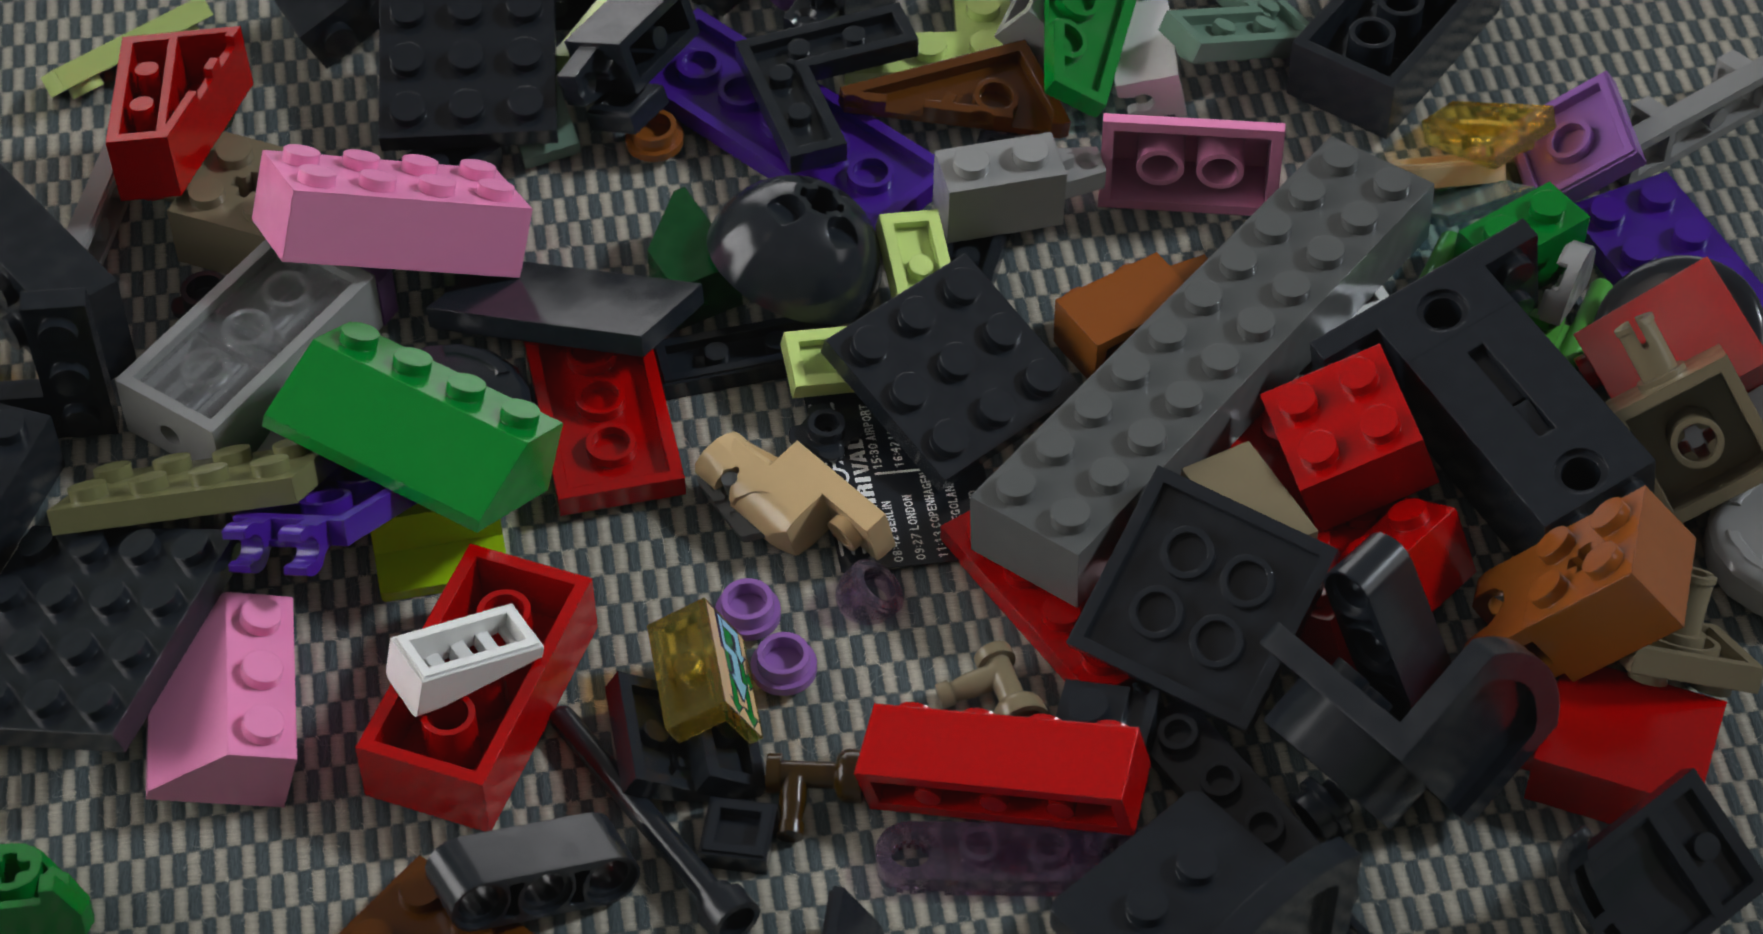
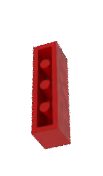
(1004, 767)

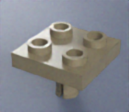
(1697, 652)

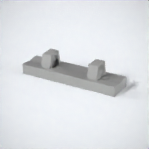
(1700, 118)

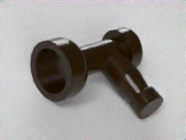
(793, 778)

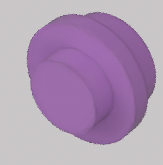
(750, 608)
(783, 664)

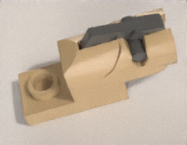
(788, 498)

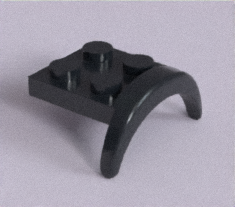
(1660, 866)

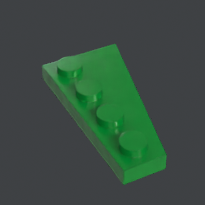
(1084, 50)

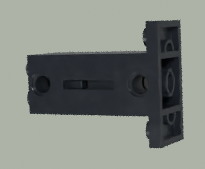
(1496, 394)

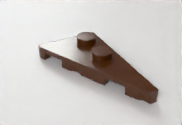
(977, 90)

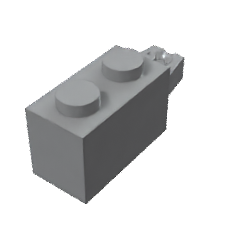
(1010, 185)

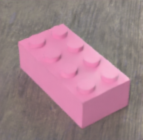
(390, 212)

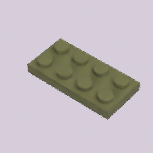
(190, 488)

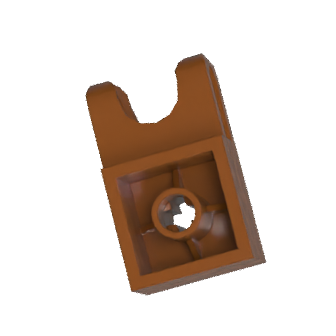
(1593, 586)

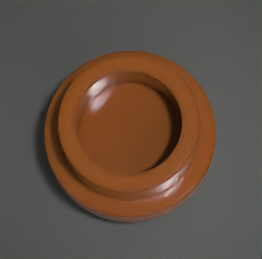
(657, 140)

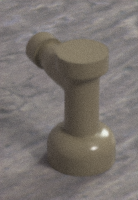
(996, 674)

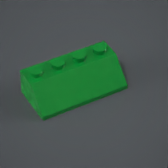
(416, 426)

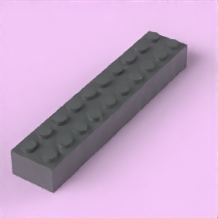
(1199, 365)

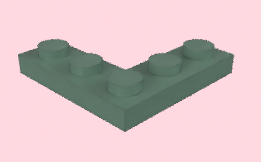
(1234, 30)

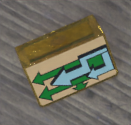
(703, 673)

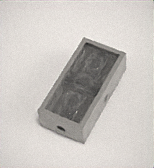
(235, 349)

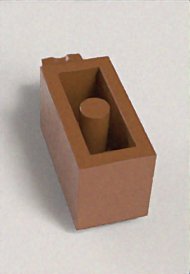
(1105, 313)

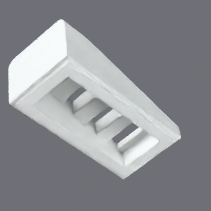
(429, 683)

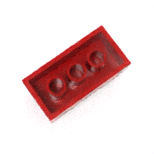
(473, 751)

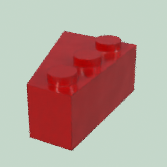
(172, 106)

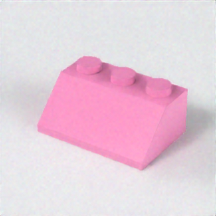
(1189, 163)
(229, 709)

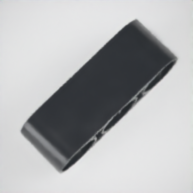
(1387, 621)
(531, 871)

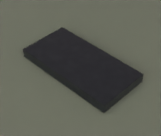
(569, 308)

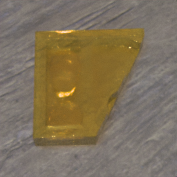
(1488, 131)

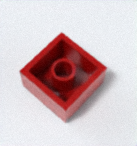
(1349, 438)

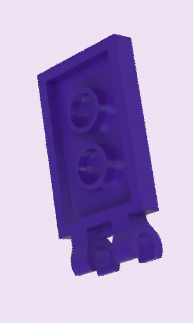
(330, 515)

